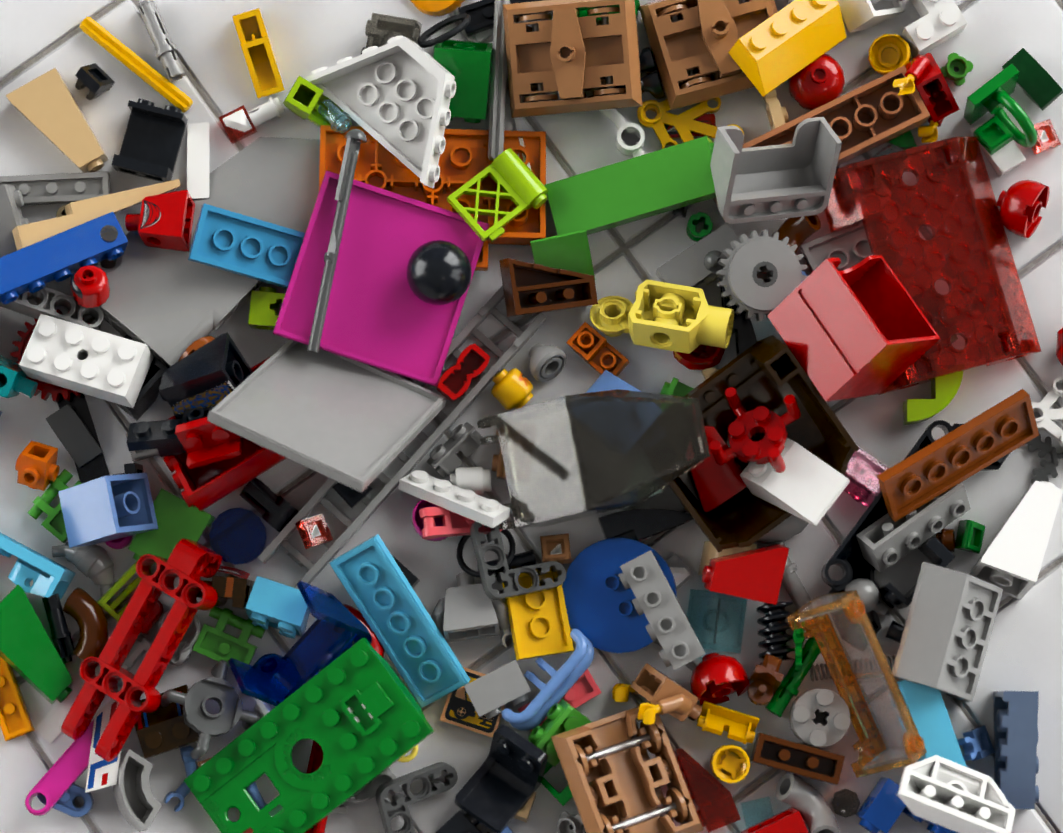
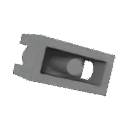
(497, 689)

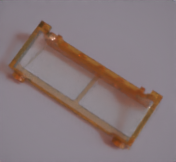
(863, 680)

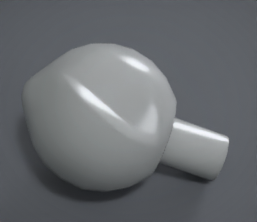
(868, 595)

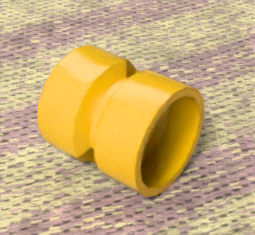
(730, 763)

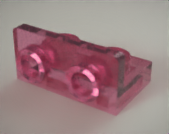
(863, 478)

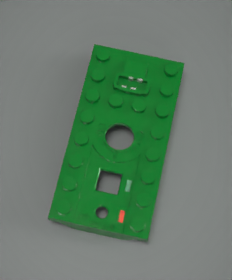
(356, 716)

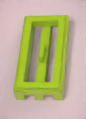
(114, 588)

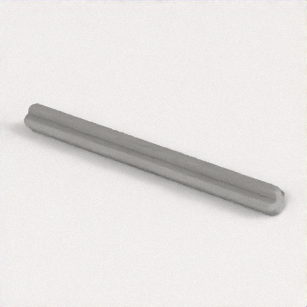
(498, 84)

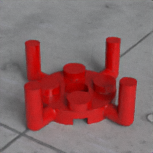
(751, 422)

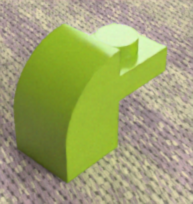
(304, 101)

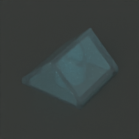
(717, 620)

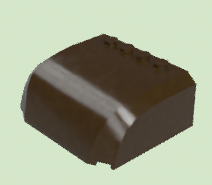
(761, 378)

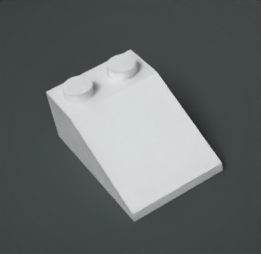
(803, 489)

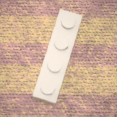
(454, 498)

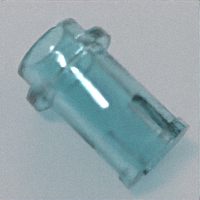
(339, 120)

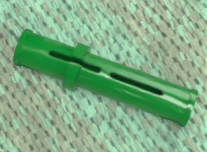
(793, 679)

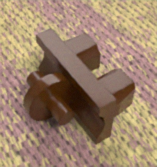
(765, 680)

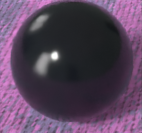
(439, 272)

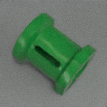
(694, 220)

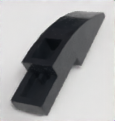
(161, 433)

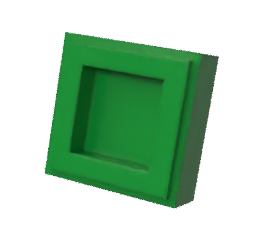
(993, 135)

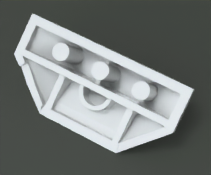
(955, 797)

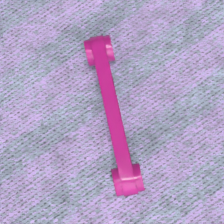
(62, 773)

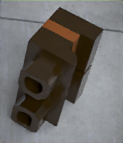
(230, 588)

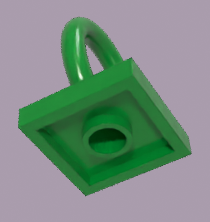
(995, 96)

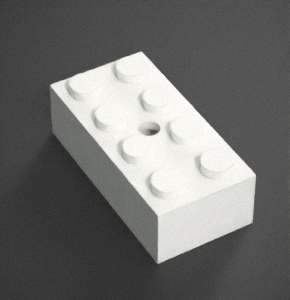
(86, 360)

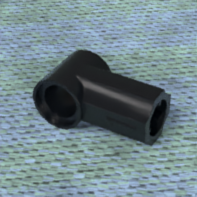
(274, 508)

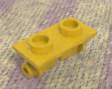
(719, 719)

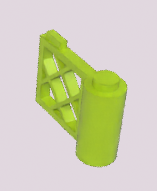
(518, 185)

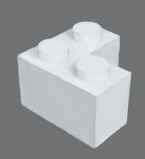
(938, 24)

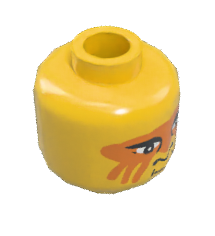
(512, 388)

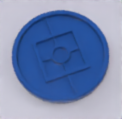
(599, 601)

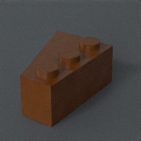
(540, 288)

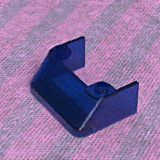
(332, 634)

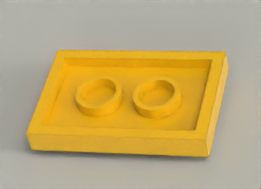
(539, 620)

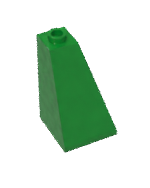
(29, 648)

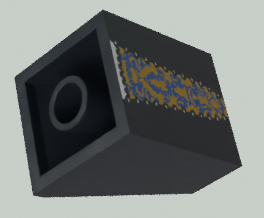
(204, 376)

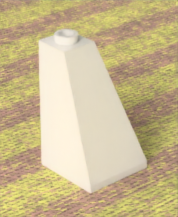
(1020, 545)

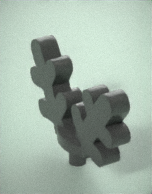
(1049, 467)

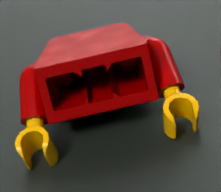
(933, 90)

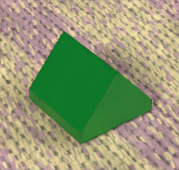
(969, 536)

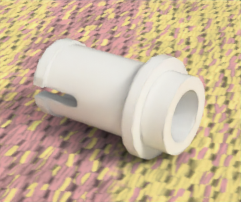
(266, 111)

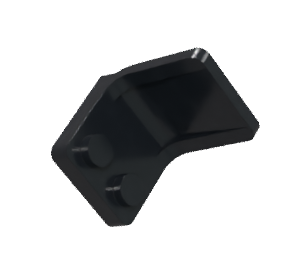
(503, 781)

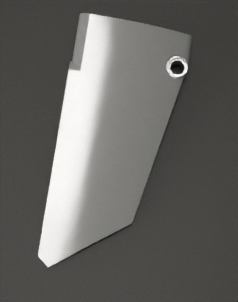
(175, 301)

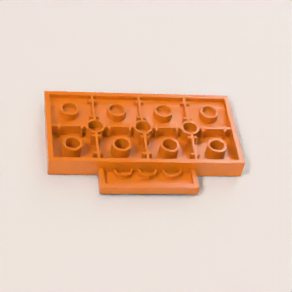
(462, 160)

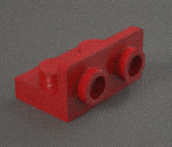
(207, 442)

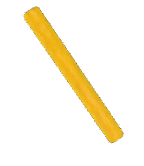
(136, 64)

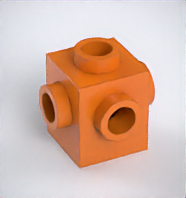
(37, 465)

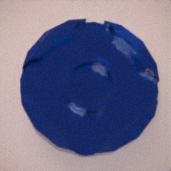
(238, 536)

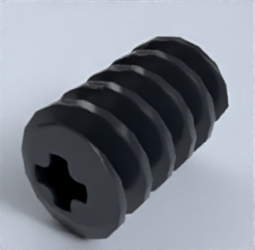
(775, 630)

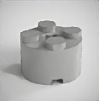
(836, 719)

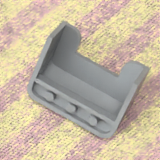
(774, 179)

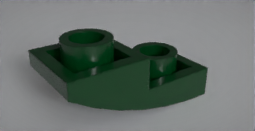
(1034, 79)

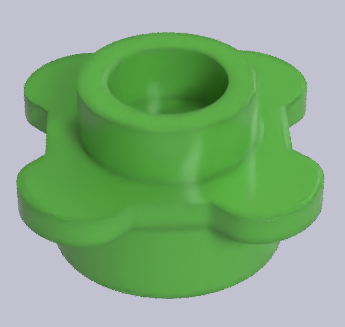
(964, 66)

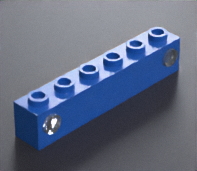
(60, 256)

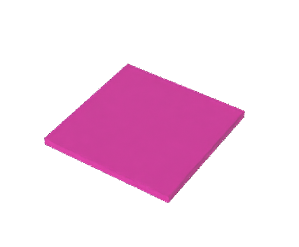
(370, 303)

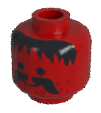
(90, 286)

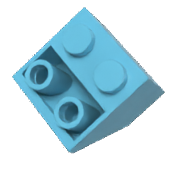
(277, 607)

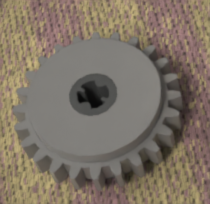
(741, 271)

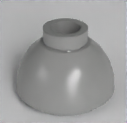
(546, 362)

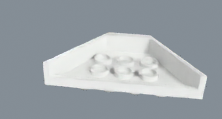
(397, 98)

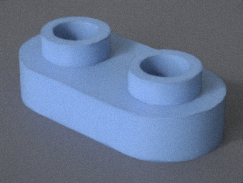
(67, 801)

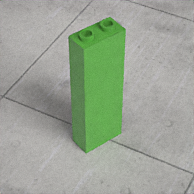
(633, 188)

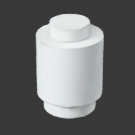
(472, 478)

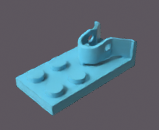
(46, 574)

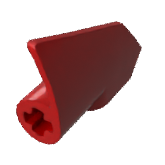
(714, 481)

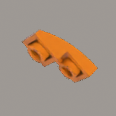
(597, 351)

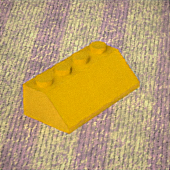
(788, 42)

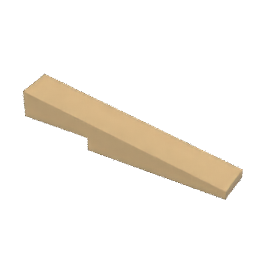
(87, 210)

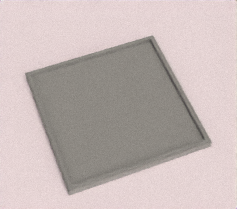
(328, 413)

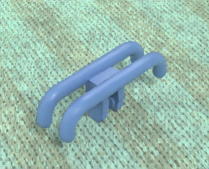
(556, 687)

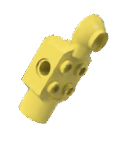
(665, 318)

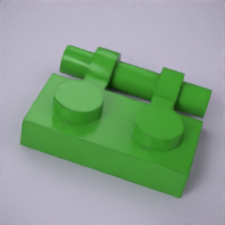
(54, 522)
(223, 646)

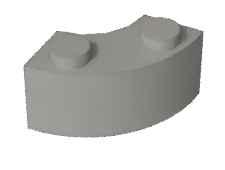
(134, 792)

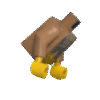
(662, 692)

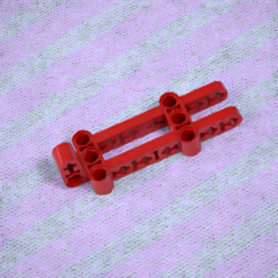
(189, 562)

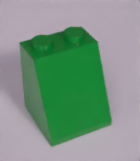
(472, 70)

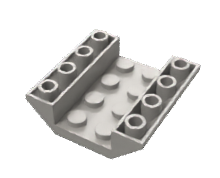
(947, 631)

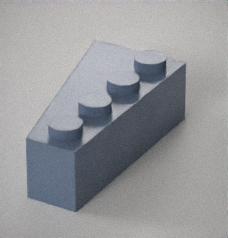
(1016, 746)

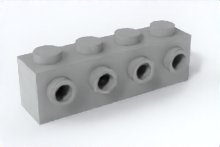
(889, 541)
(662, 610)

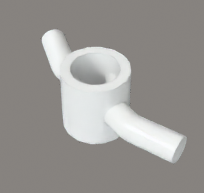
(625, 128)

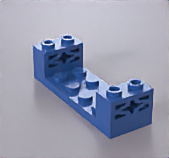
(884, 807)

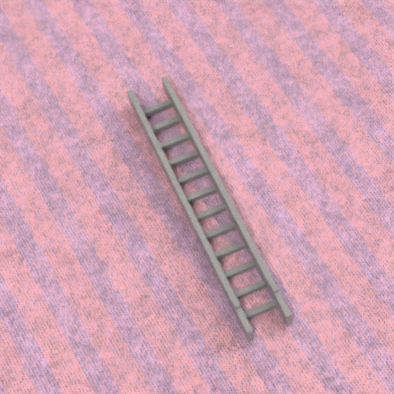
(409, 463)

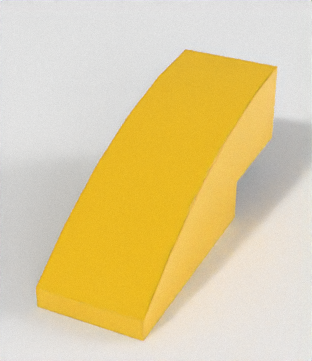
(258, 52)

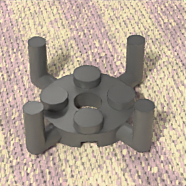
(199, 719)

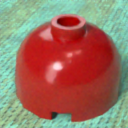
(817, 83)
(1022, 206)
(717, 678)

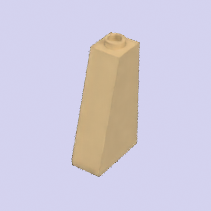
(58, 117)

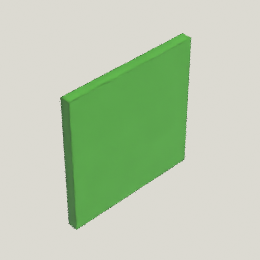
(564, 252)

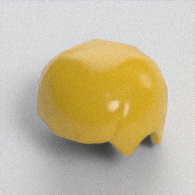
(889, 53)

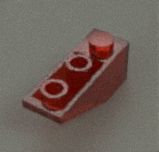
(712, 799)

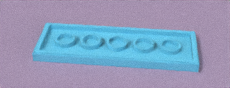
(400, 621)

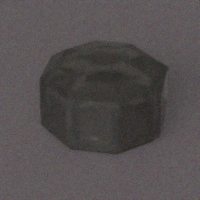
(845, 803)

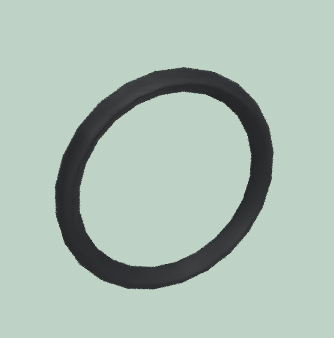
(424, 44)
(477, 574)

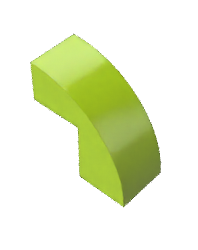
(942, 392)

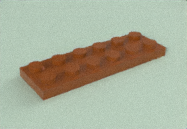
(958, 455)

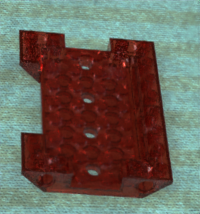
(965, 251)

